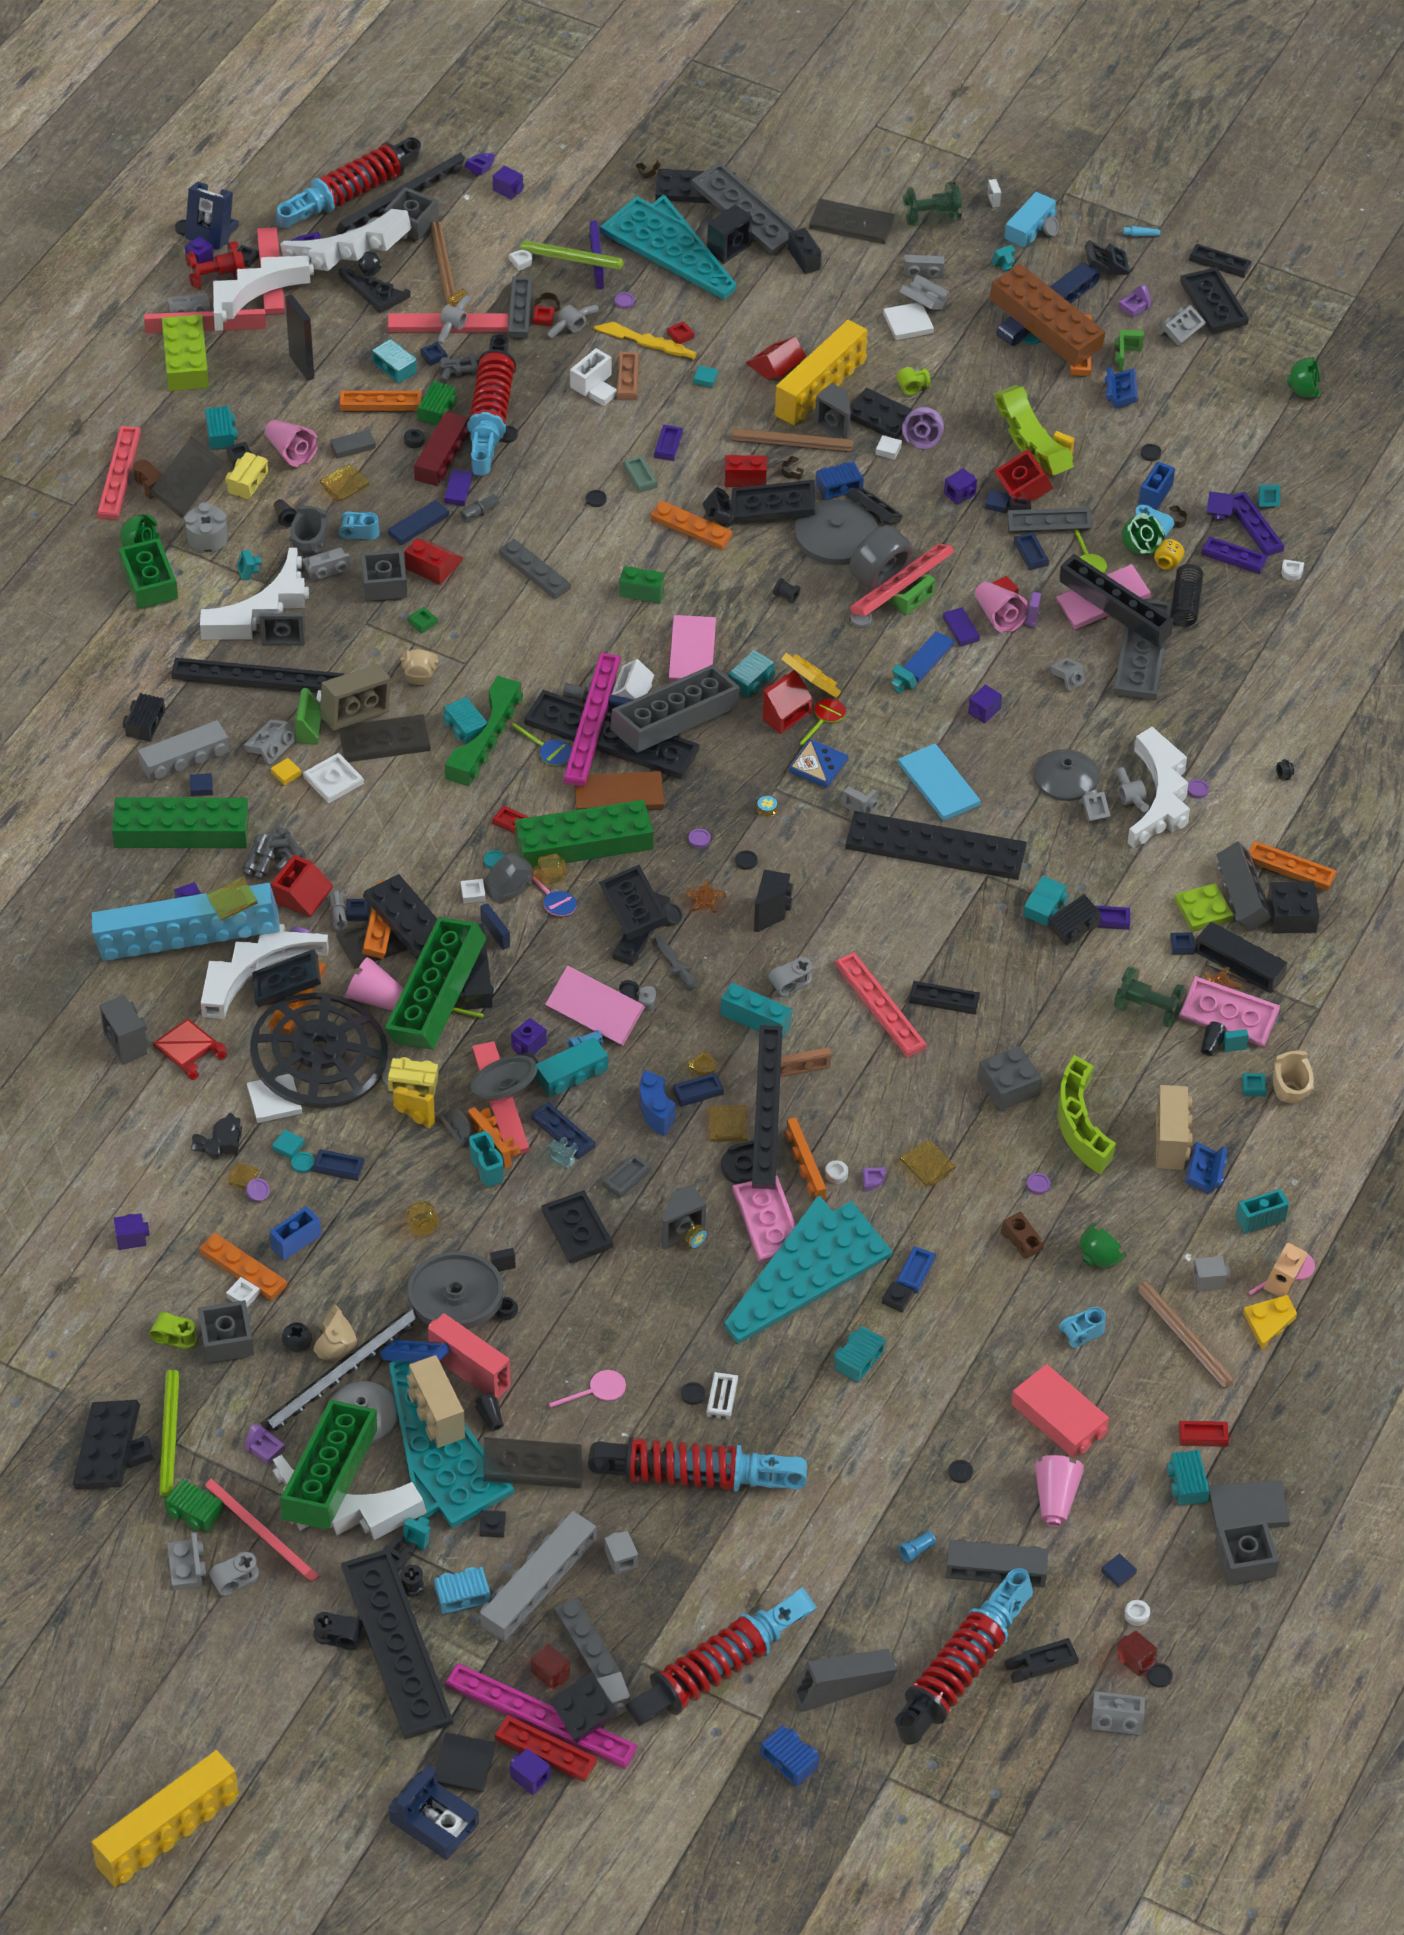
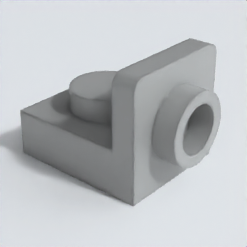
(1070, 671)
(856, 801)
(1095, 806)

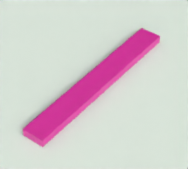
(592, 719)
(536, 1714)

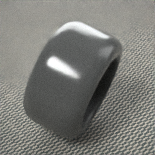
(880, 556)

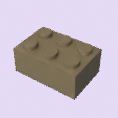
(355, 697)

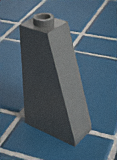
(843, 1677)

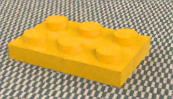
(812, 674)

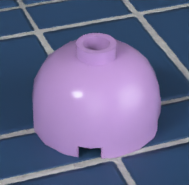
(923, 427)

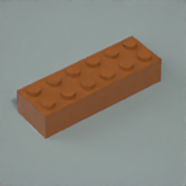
(1047, 315)

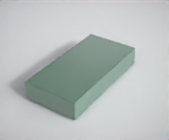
(640, 474)

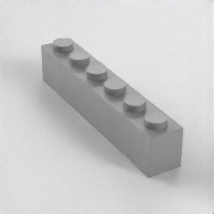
(537, 1576)

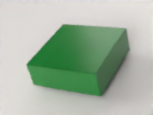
(422, 620)

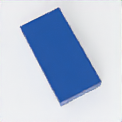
(916, 1269)

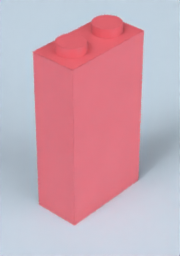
(471, 1356)
(1060, 1411)

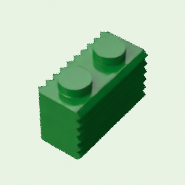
(436, 402)
(641, 584)
(193, 1506)

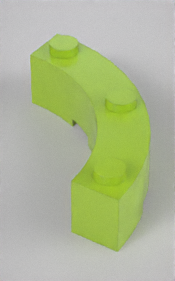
(1029, 433)
(1085, 1141)

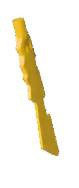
(647, 340)

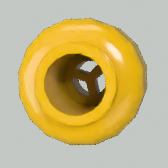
(1169, 554)

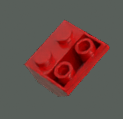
(786, 702)
(300, 886)

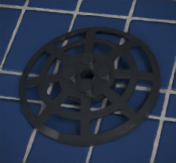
(318, 1057)

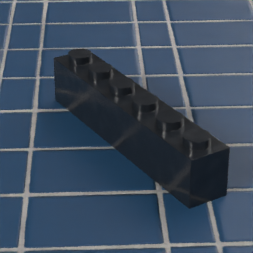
(1116, 600)

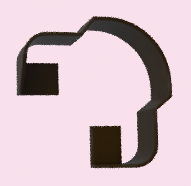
(655, 167)
(548, 295)
(792, 474)
(1175, 508)

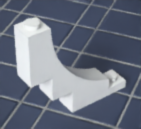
(251, 283)

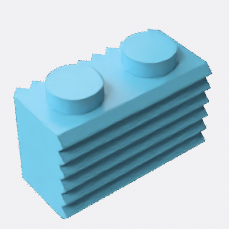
(461, 1590)

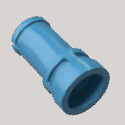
(579, 1039)
(912, 1549)

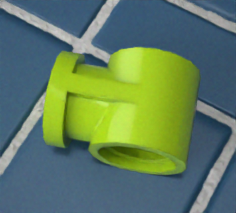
(912, 381)

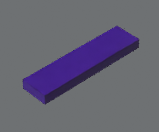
(595, 248)
(1257, 526)

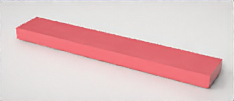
(269, 248)
(243, 320)
(431, 322)
(119, 473)
(901, 579)
(880, 1004)
(504, 1110)
(260, 1529)

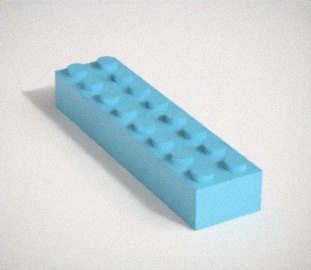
(179, 924)

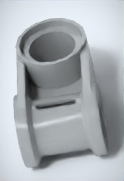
(790, 978)
(233, 1575)

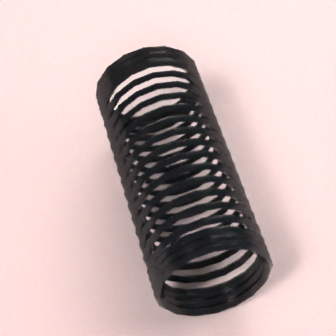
(1186, 583)

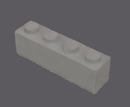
(183, 751)

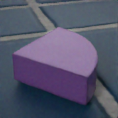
(873, 1177)

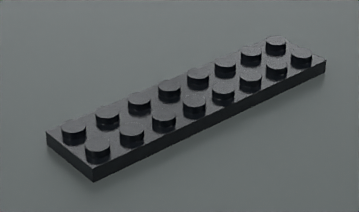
(562, 718)
(936, 845)
(397, 1644)

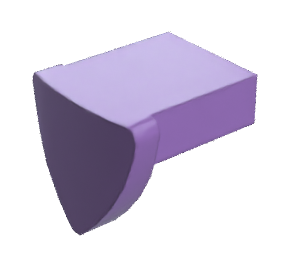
(1136, 301)
(1032, 613)
(263, 1444)

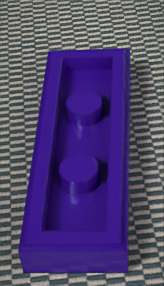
(1234, 555)

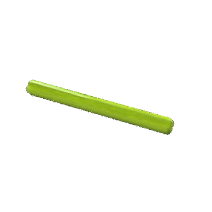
(572, 254)
(169, 1432)

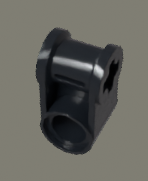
(718, 507)
(339, 1631)

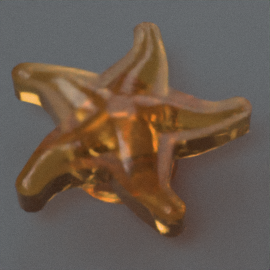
(705, 896)
(1222, 979)

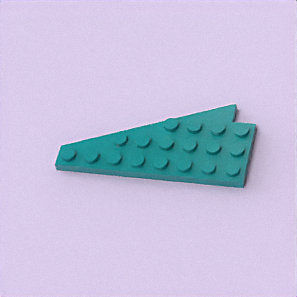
(669, 241)
(814, 1260)
(444, 1476)

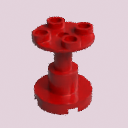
(222, 264)

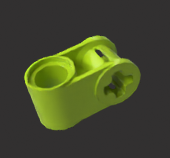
(171, 1329)

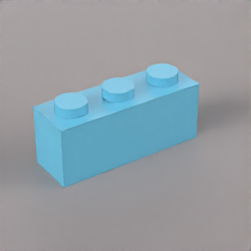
(1029, 219)

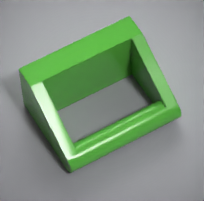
(916, 596)
(308, 718)

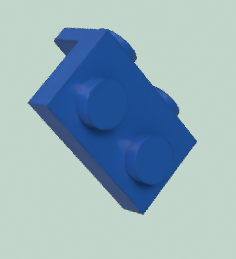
(1121, 387)
(1206, 1167)

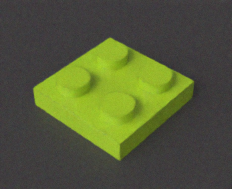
(1203, 906)

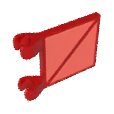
(187, 1044)

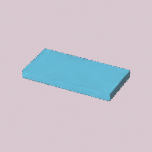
(939, 782)

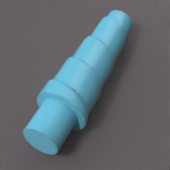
(1140, 231)

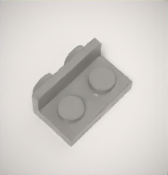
(923, 265)
(926, 292)
(189, 303)
(1183, 325)
(326, 564)
(271, 740)
(185, 1563)
(1118, 1713)

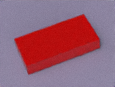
(1203, 1433)

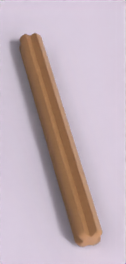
(442, 258)
(792, 439)
(1185, 1334)

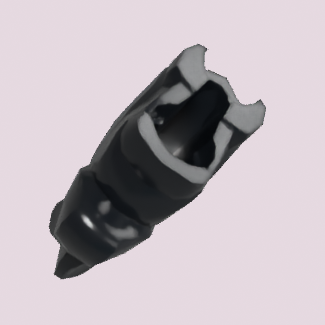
(224, 1138)

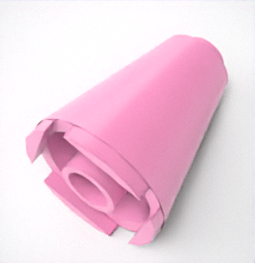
(292, 441)
(1002, 607)
(374, 986)
(1057, 1487)

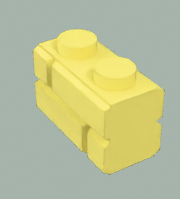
(247, 475)
(413, 1075)

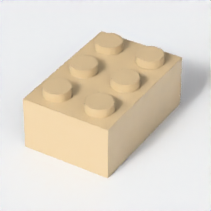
(1173, 1127)
(436, 1401)

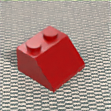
(778, 359)
(745, 470)
(1024, 477)
(431, 560)

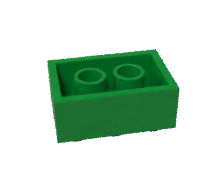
(148, 573)

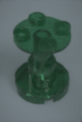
(940, 203)
(1142, 993)

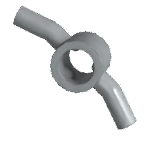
(453, 317)
(572, 319)
(1131, 792)

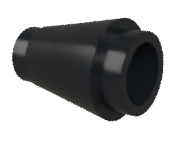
(284, 513)
(1212, 1038)
(489, 1410)

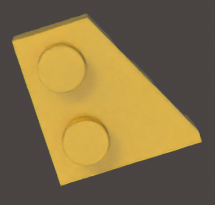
(415, 1106)
(1269, 1318)

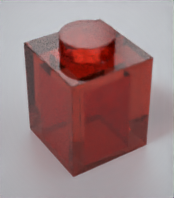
(1137, 1653)
(550, 1666)

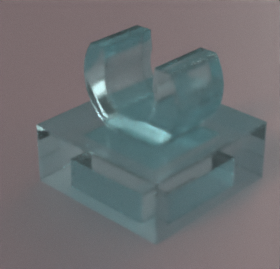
(561, 1153)

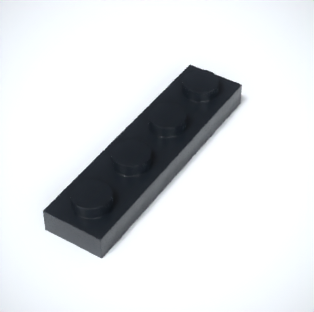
(630, 950)

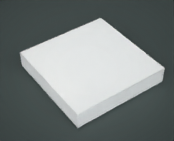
(908, 321)
(333, 778)
(269, 1105)

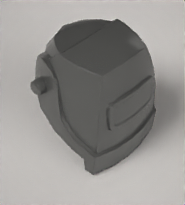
(309, 530)
(508, 877)

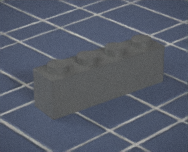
(1244, 886)
(994, 1561)

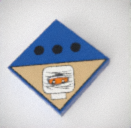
(818, 763)

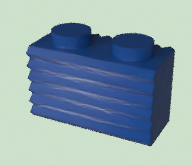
(838, 480)
(1156, 485)
(295, 1233)
(790, 1754)

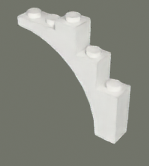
(377, 235)
(241, 619)
(1166, 767)
(227, 978)
(374, 1512)

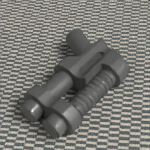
(452, 367)
(263, 847)
(286, 852)

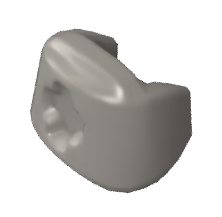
(647, 997)

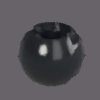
(369, 263)
(296, 1337)

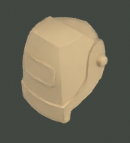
(418, 666)
(1292, 1077)
(337, 1337)

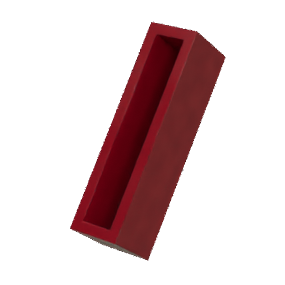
(441, 449)

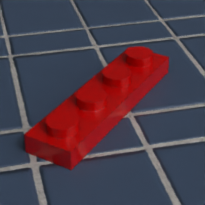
(550, 1749)

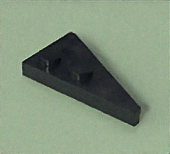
(374, 291)

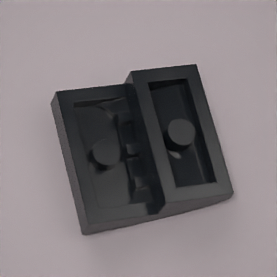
(1108, 259)
(464, 1761)

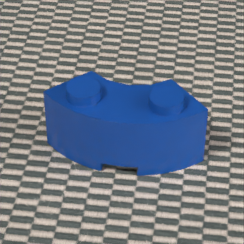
(654, 1104)

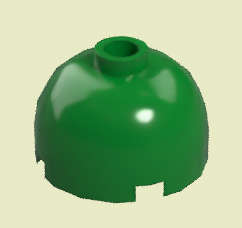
(1305, 378)
(138, 529)
(1142, 534)
(1100, 1248)

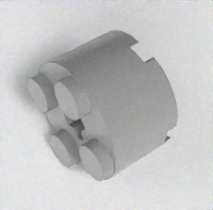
(206, 528)

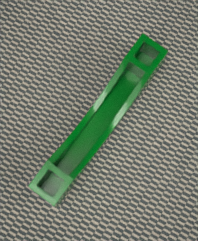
(466, 760)

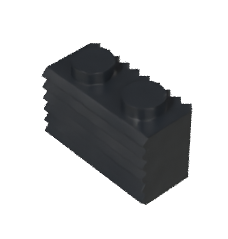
(804, 250)
(144, 717)
(1075, 920)

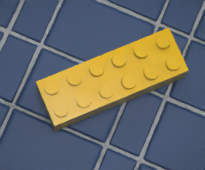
(825, 365)
(165, 1819)

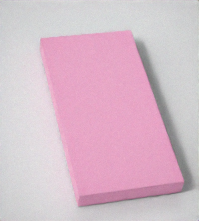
(1082, 612)
(691, 645)
(595, 1005)
(1230, 1007)
(765, 1217)

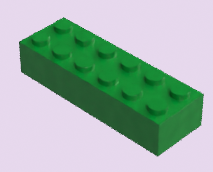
(180, 822)
(586, 833)
(435, 983)
(328, 1464)

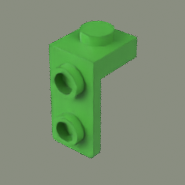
(1127, 341)

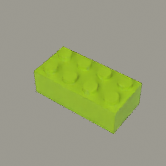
(185, 352)

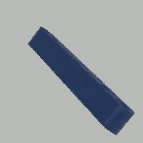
(1069, 287)

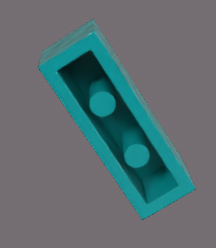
(754, 1009)
(571, 1067)

